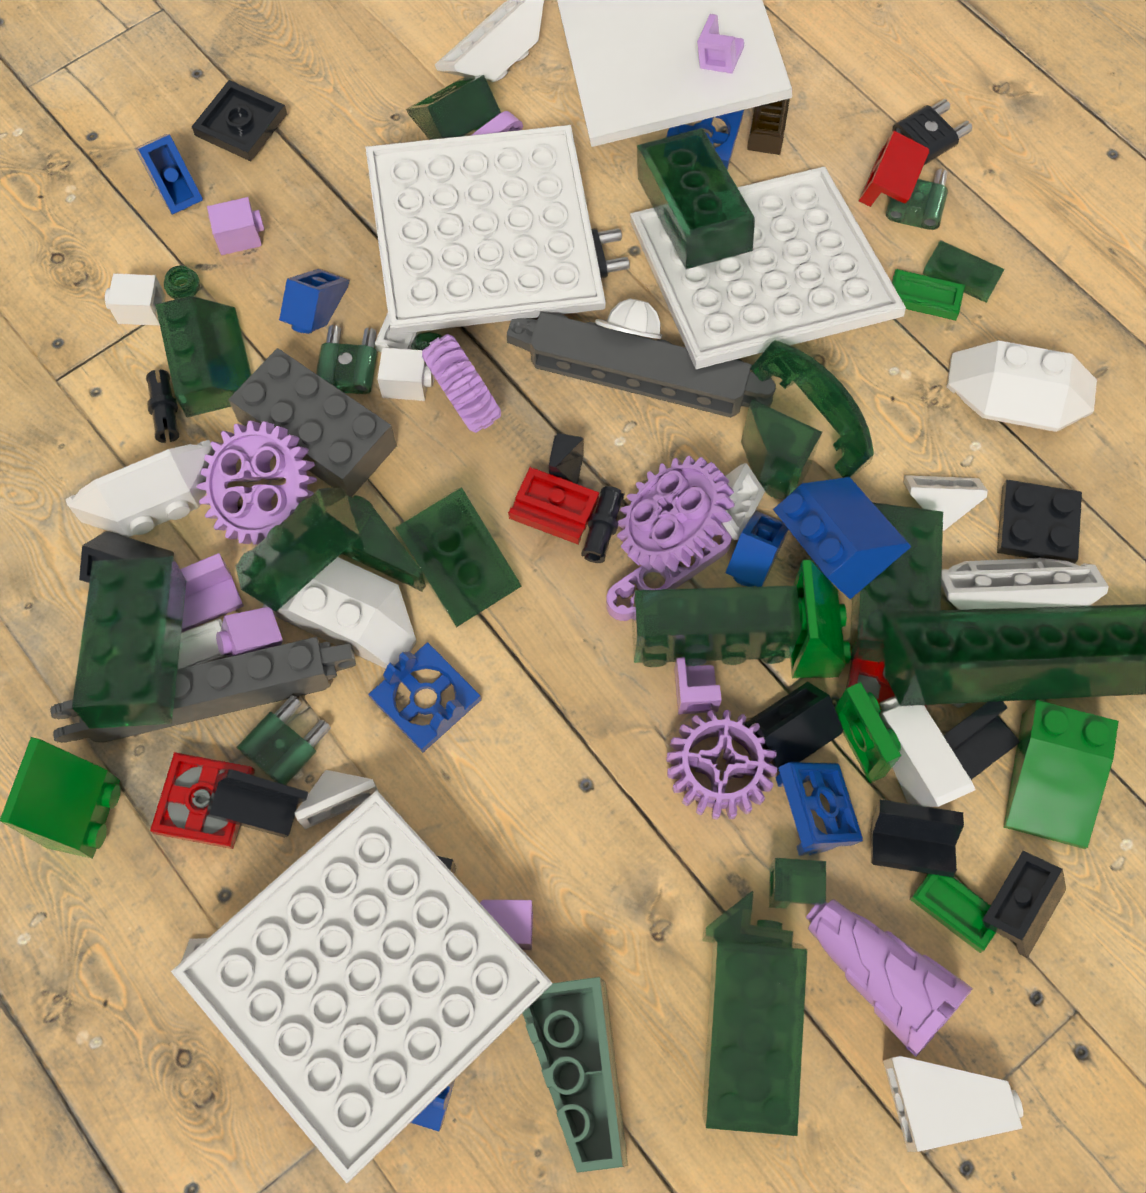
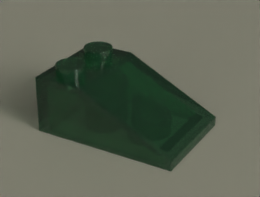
(457, 556)

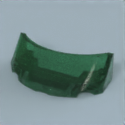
(827, 396)

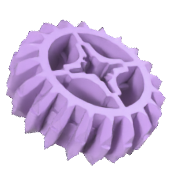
(461, 383)
(737, 764)

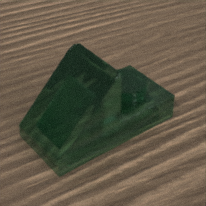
(736, 924)

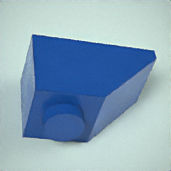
(169, 173)
(311, 299)
(756, 550)

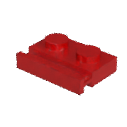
(553, 505)

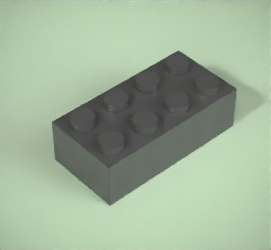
(338, 431)

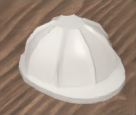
(634, 318)

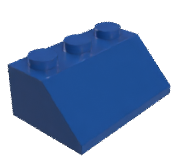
(842, 532)

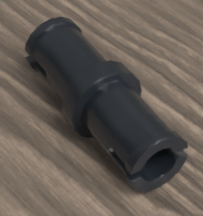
(162, 406)
(602, 524)

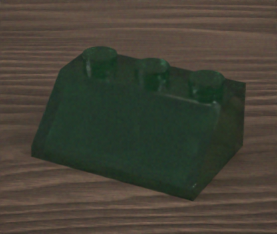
(203, 352)
(298, 548)

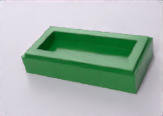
(929, 294)
(955, 909)

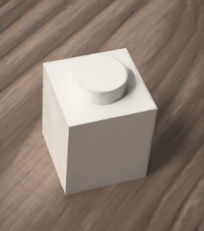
(134, 299)
(404, 374)

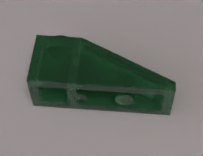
(380, 547)

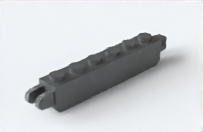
(637, 364)
(231, 686)

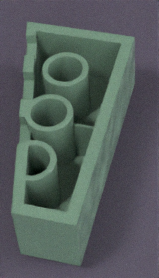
(579, 1067)

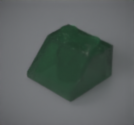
(455, 109)
(778, 449)

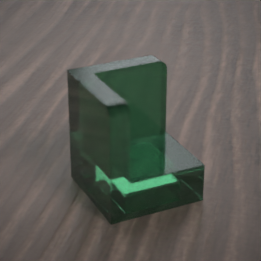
(797, 882)

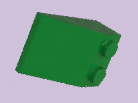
(820, 646)
(1060, 773)
(61, 800)

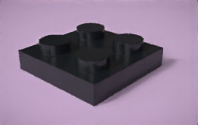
(239, 120)
(1039, 521)

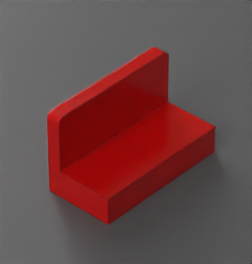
(895, 170)

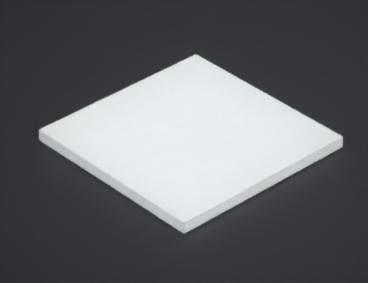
(643, 69)
(483, 229)
(799, 283)
(361, 983)

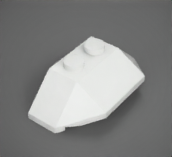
(496, 41)
(1023, 384)
(145, 492)
(1022, 584)
(353, 608)

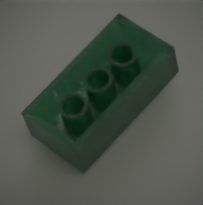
(695, 198)
(905, 585)
(715, 625)
(130, 643)
(755, 1036)

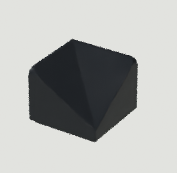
(566, 457)

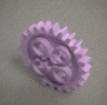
(255, 448)
(675, 514)

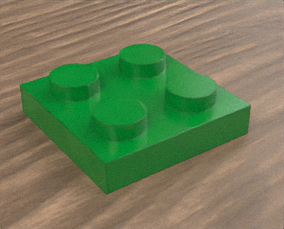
(866, 734)

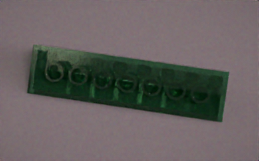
(1015, 653)

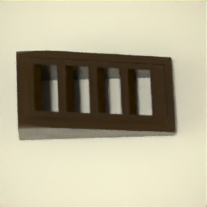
(766, 140)

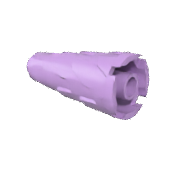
(904, 987)

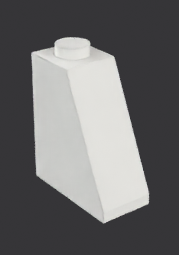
(927, 764)
(949, 1104)

